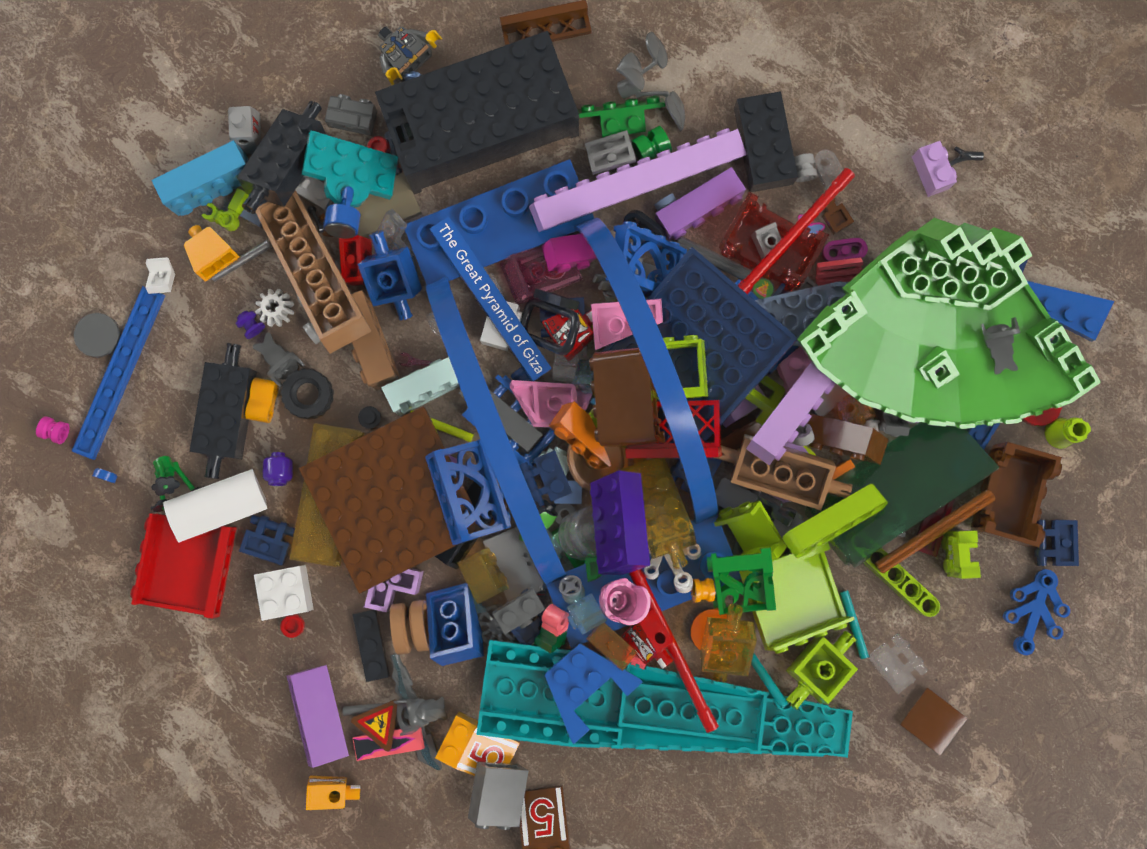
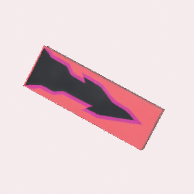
(366, 748)

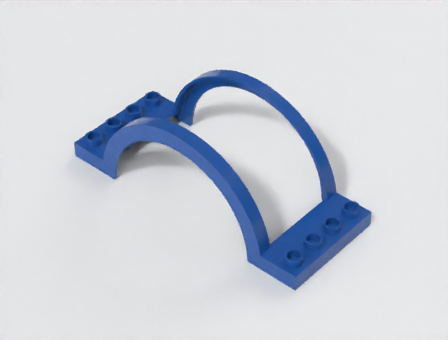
(494, 229)

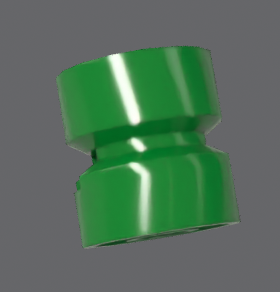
(652, 144)

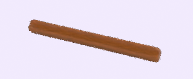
(935, 531)

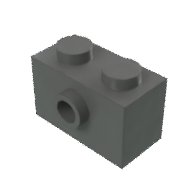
(518, 611)

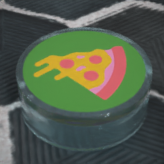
(763, 288)

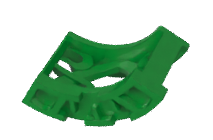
(762, 571)

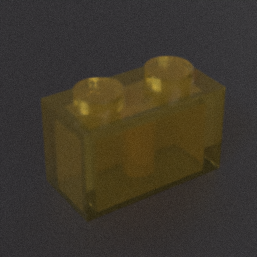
(483, 575)

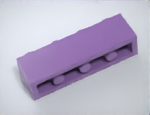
(700, 204)

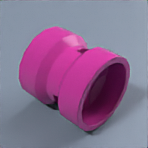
(53, 430)

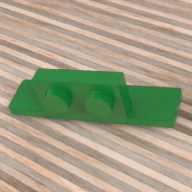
(622, 117)

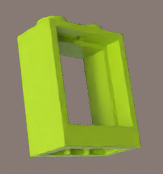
(688, 342)

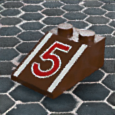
(544, 819)

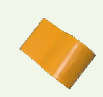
(261, 400)

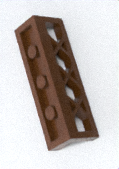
(548, 17)

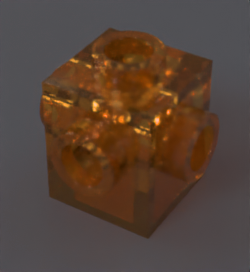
(853, 411)

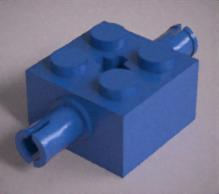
(390, 276)

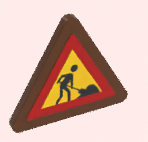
(379, 724)

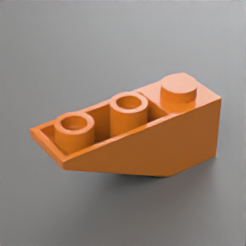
(578, 430)

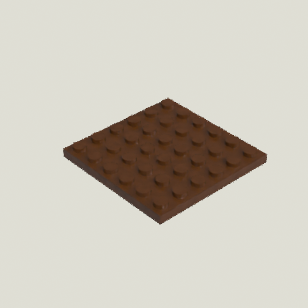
(383, 499)

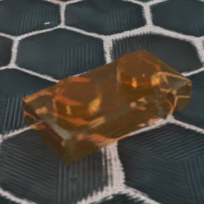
(611, 646)

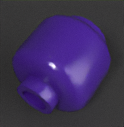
(277, 469)

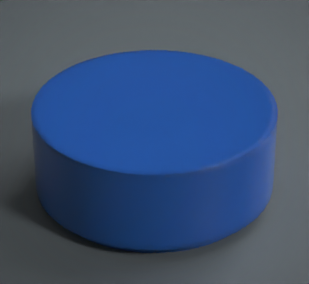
(105, 475)

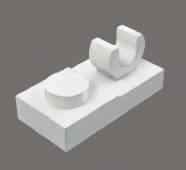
(313, 191)

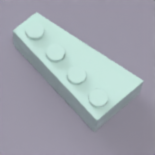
(421, 386)

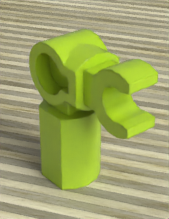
(229, 218)

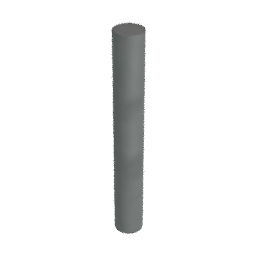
(246, 257)

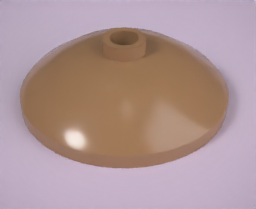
(585, 474)

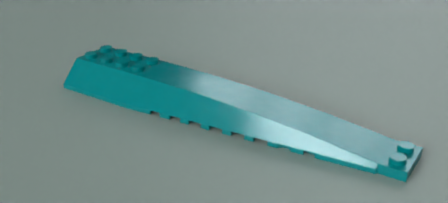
(653, 716)

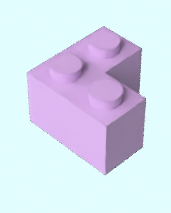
(382, 595)

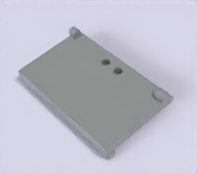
(512, 561)

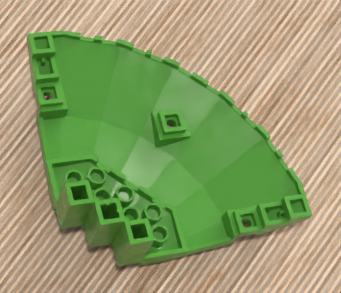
(925, 311)

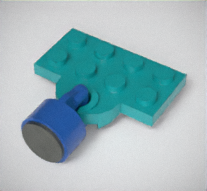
(349, 177)

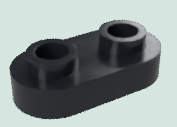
(645, 222)

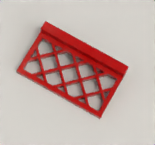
(669, 450)

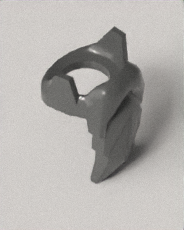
(1000, 340)
(281, 362)
(420, 713)

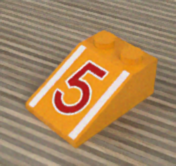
(464, 748)

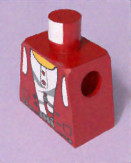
(559, 327)
(650, 640)

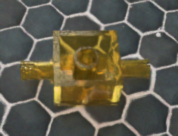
(728, 645)

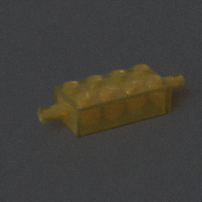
(665, 514)

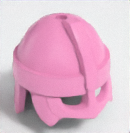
(629, 604)

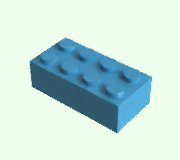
(201, 179)

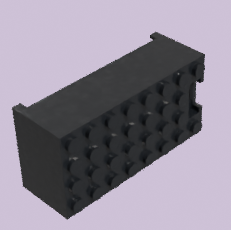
(480, 111)

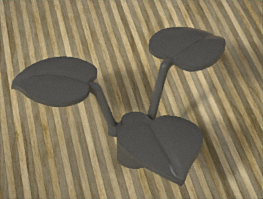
(634, 82)

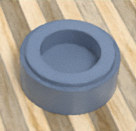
(665, 202)

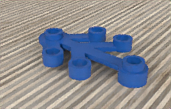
(1036, 609)

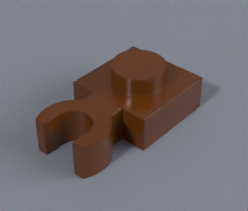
(836, 217)

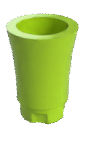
(1065, 432)

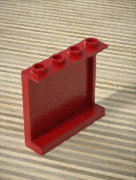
(183, 574)

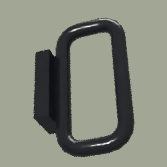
(559, 305)

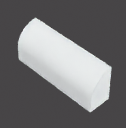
(215, 505)

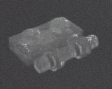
(891, 667)

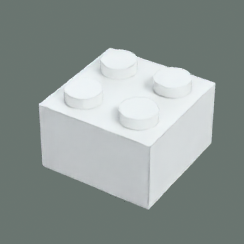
(283, 592)

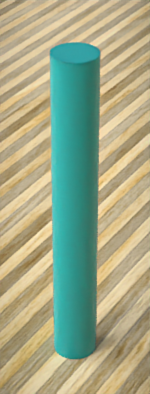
(854, 625)
(769, 683)

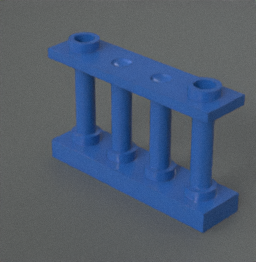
(542, 444)

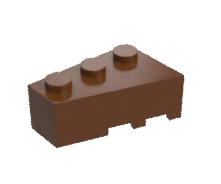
(847, 439)

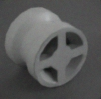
(571, 583)

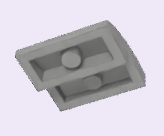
(610, 152)

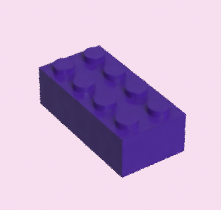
(619, 523)

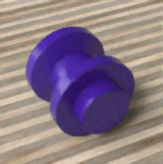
(247, 320)

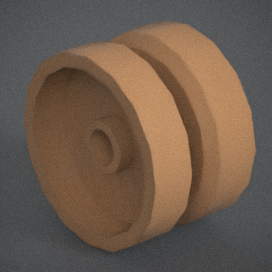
(409, 627)

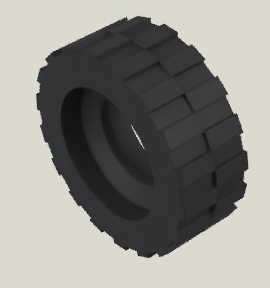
(292, 384)

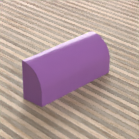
(317, 716)

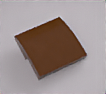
(933, 721)

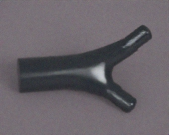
(966, 155)

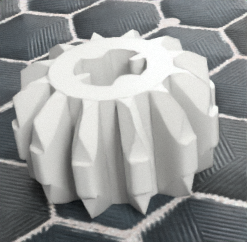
(282, 310)

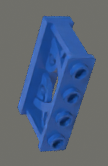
(658, 248)
(446, 491)

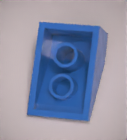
(453, 625)

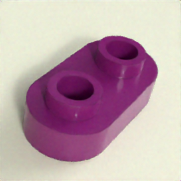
(843, 249)

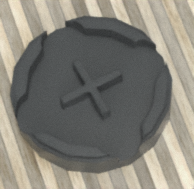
(97, 335)

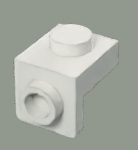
(160, 275)

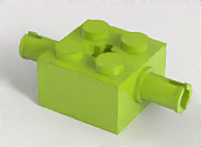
(835, 669)

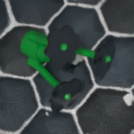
(165, 481)

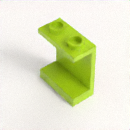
(752, 528)

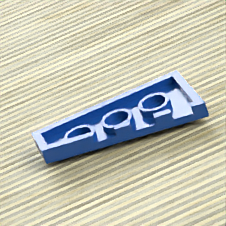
(1074, 310)

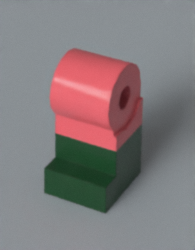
(553, 629)

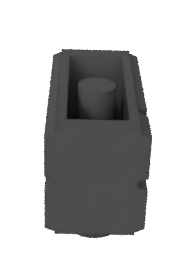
(351, 114)

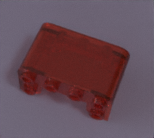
(793, 264)

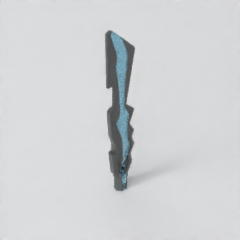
(405, 691)

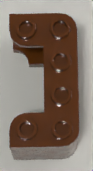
(624, 400)
(1018, 494)

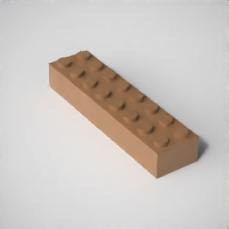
(313, 273)

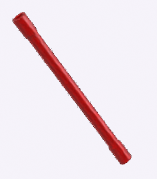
(837, 186)
(703, 711)

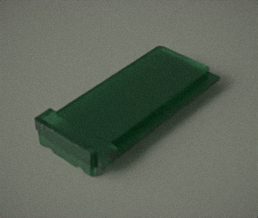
(916, 479)

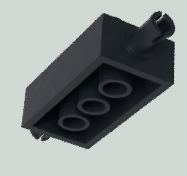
(279, 159)
(220, 412)

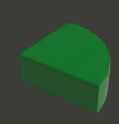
(592, 569)

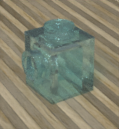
(585, 614)

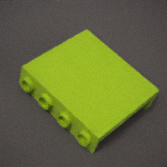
(804, 601)

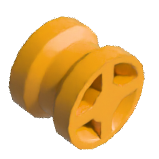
(703, 590)

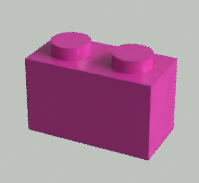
(568, 252)

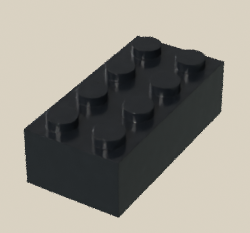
(766, 141)

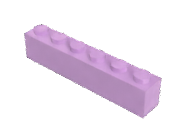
(790, 414)

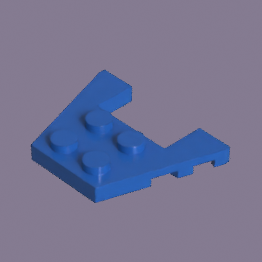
(577, 678)

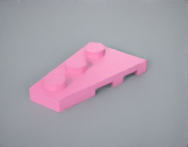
(611, 324)

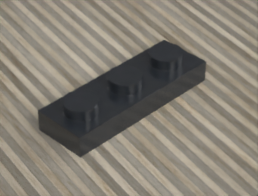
(371, 645)

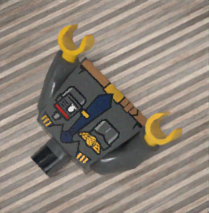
(405, 51)

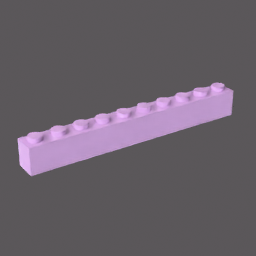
(636, 180)

